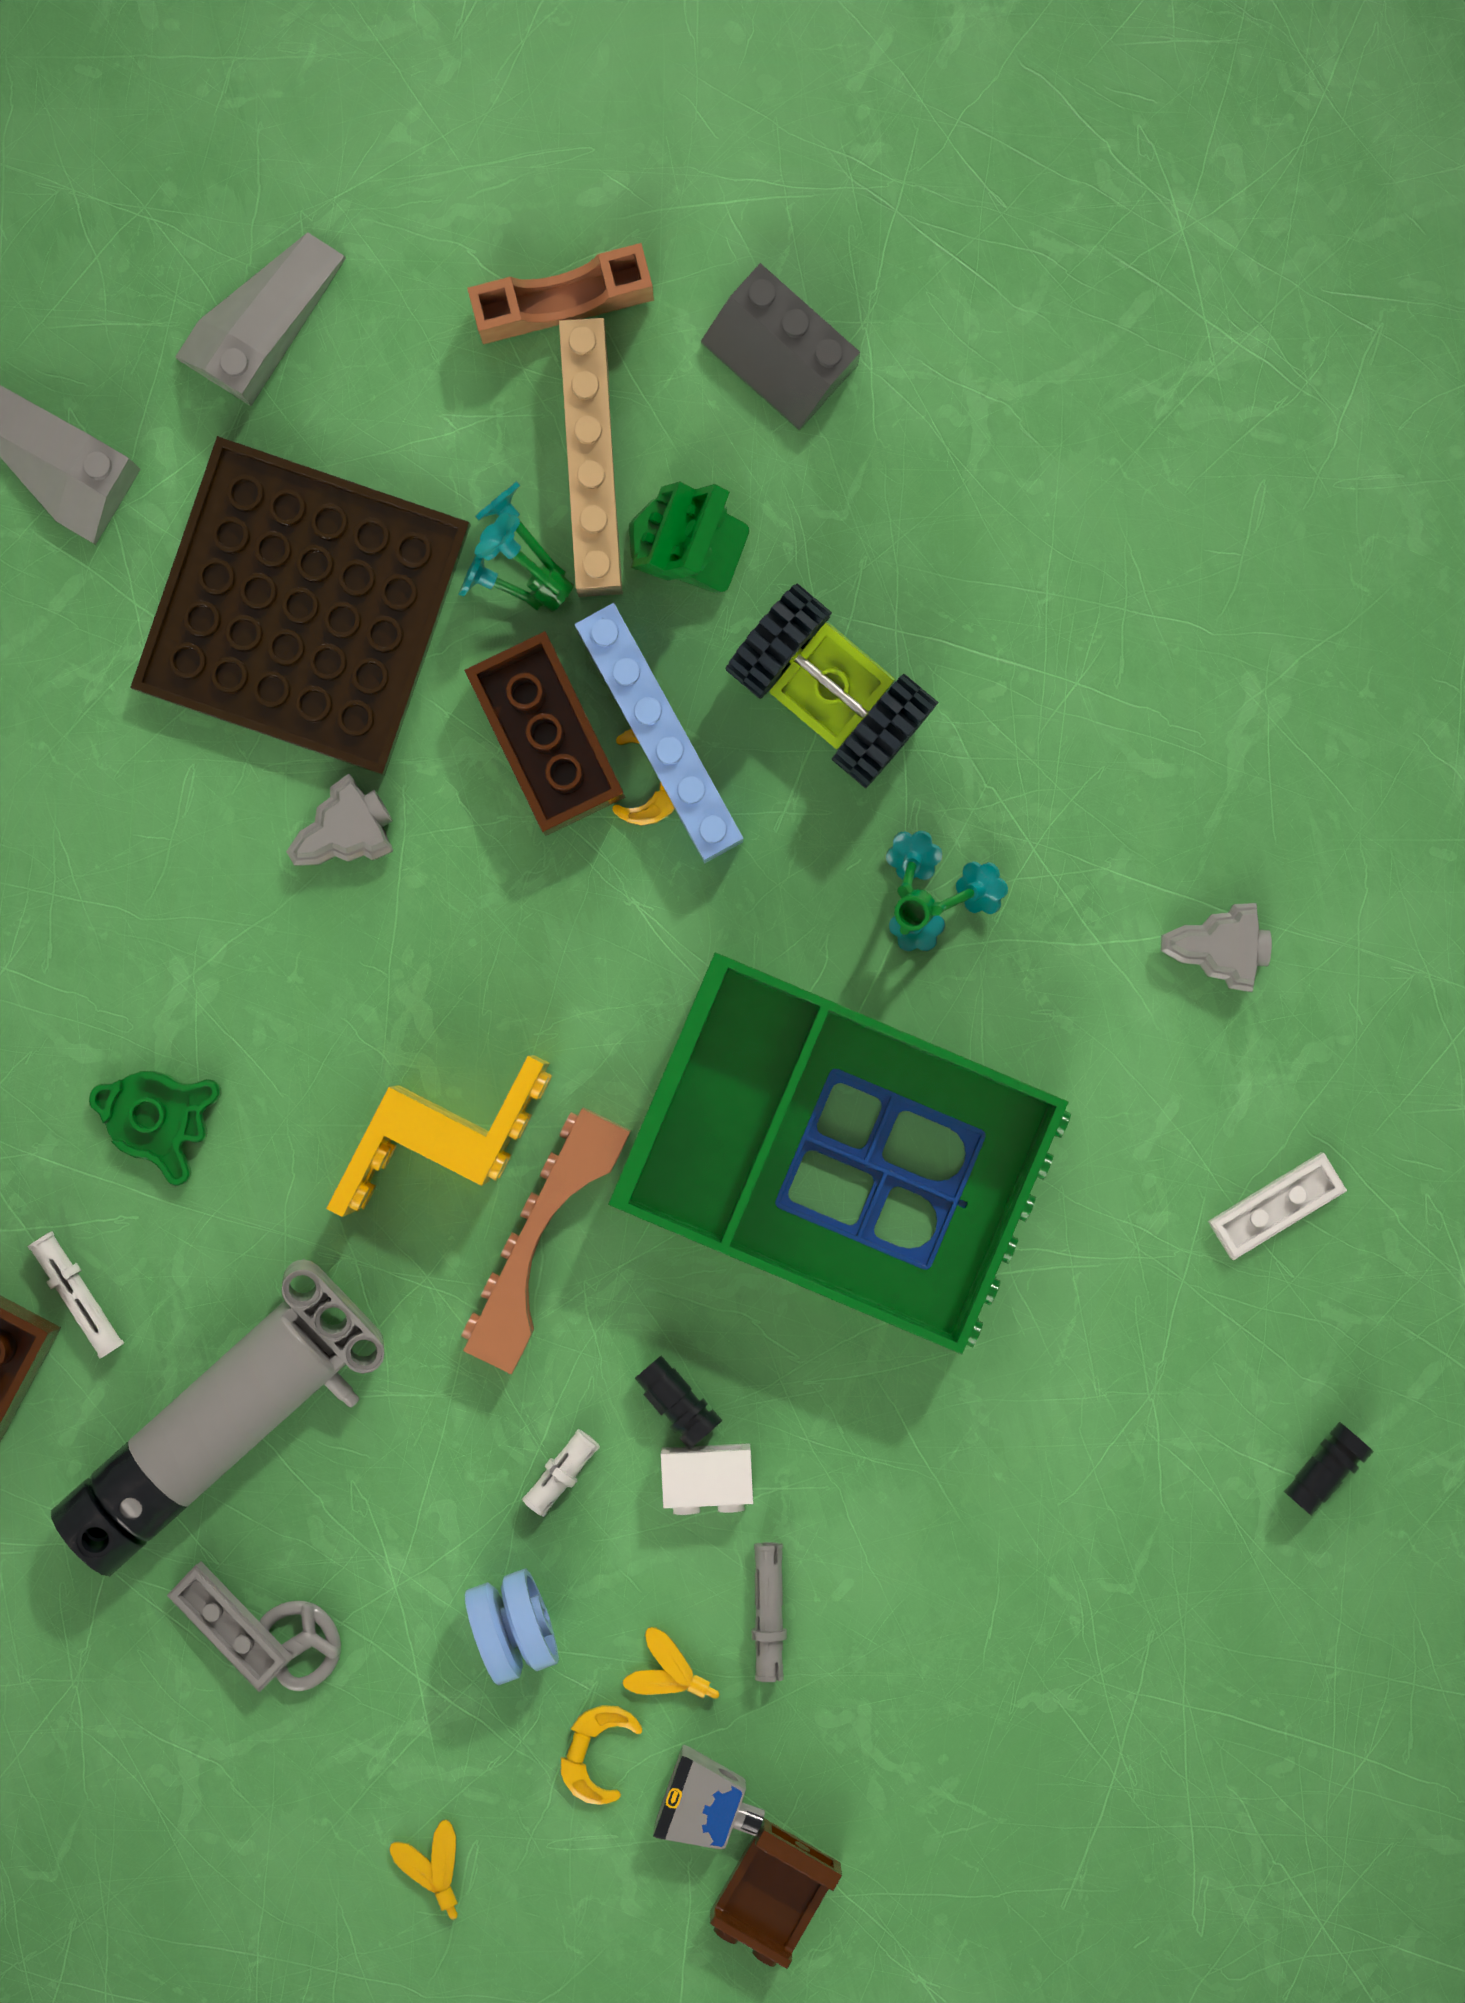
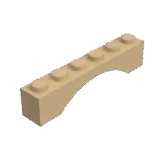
(590, 457)

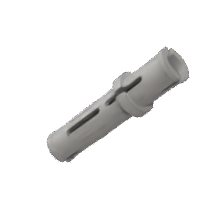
(768, 1621)

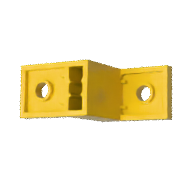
(439, 1137)

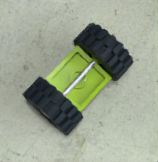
(830, 684)

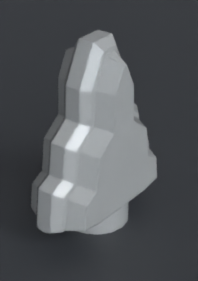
(344, 827)
(1224, 946)

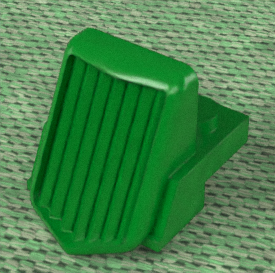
(688, 537)

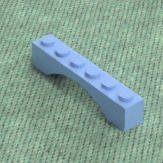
(659, 732)

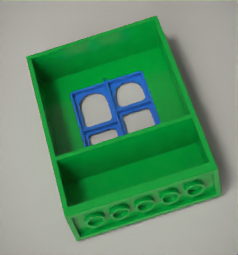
(746, 1109)

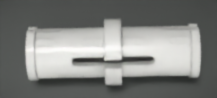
(560, 1473)

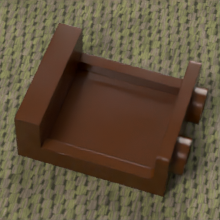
(773, 1894)

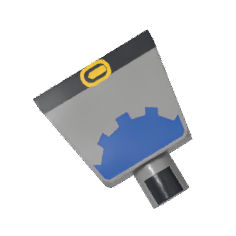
(704, 1803)

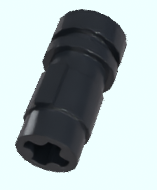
(674, 1398)
(1328, 1468)

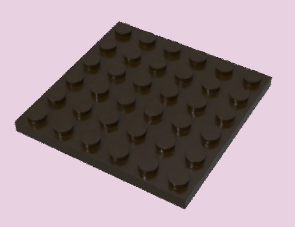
(300, 605)

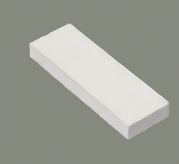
(1277, 1206)

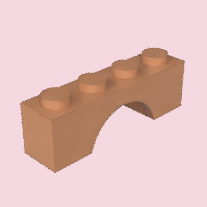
(528, 305)

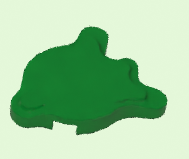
(153, 1117)

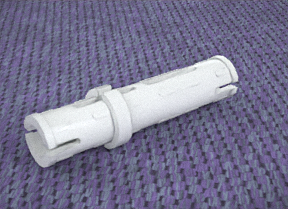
(75, 1294)

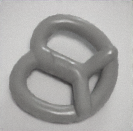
(306, 1639)

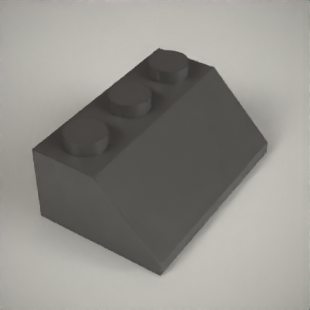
(780, 346)

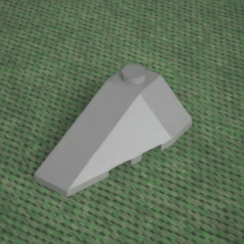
(255, 325)
(63, 466)

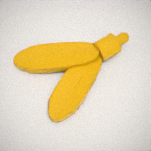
(676, 1674)
(433, 1874)

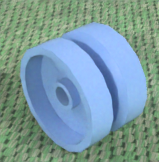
(511, 1627)

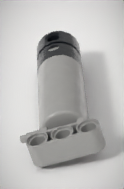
(217, 1421)

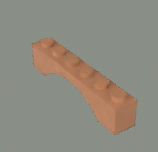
(506, 1320)

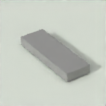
(230, 1626)

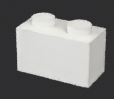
(706, 1478)

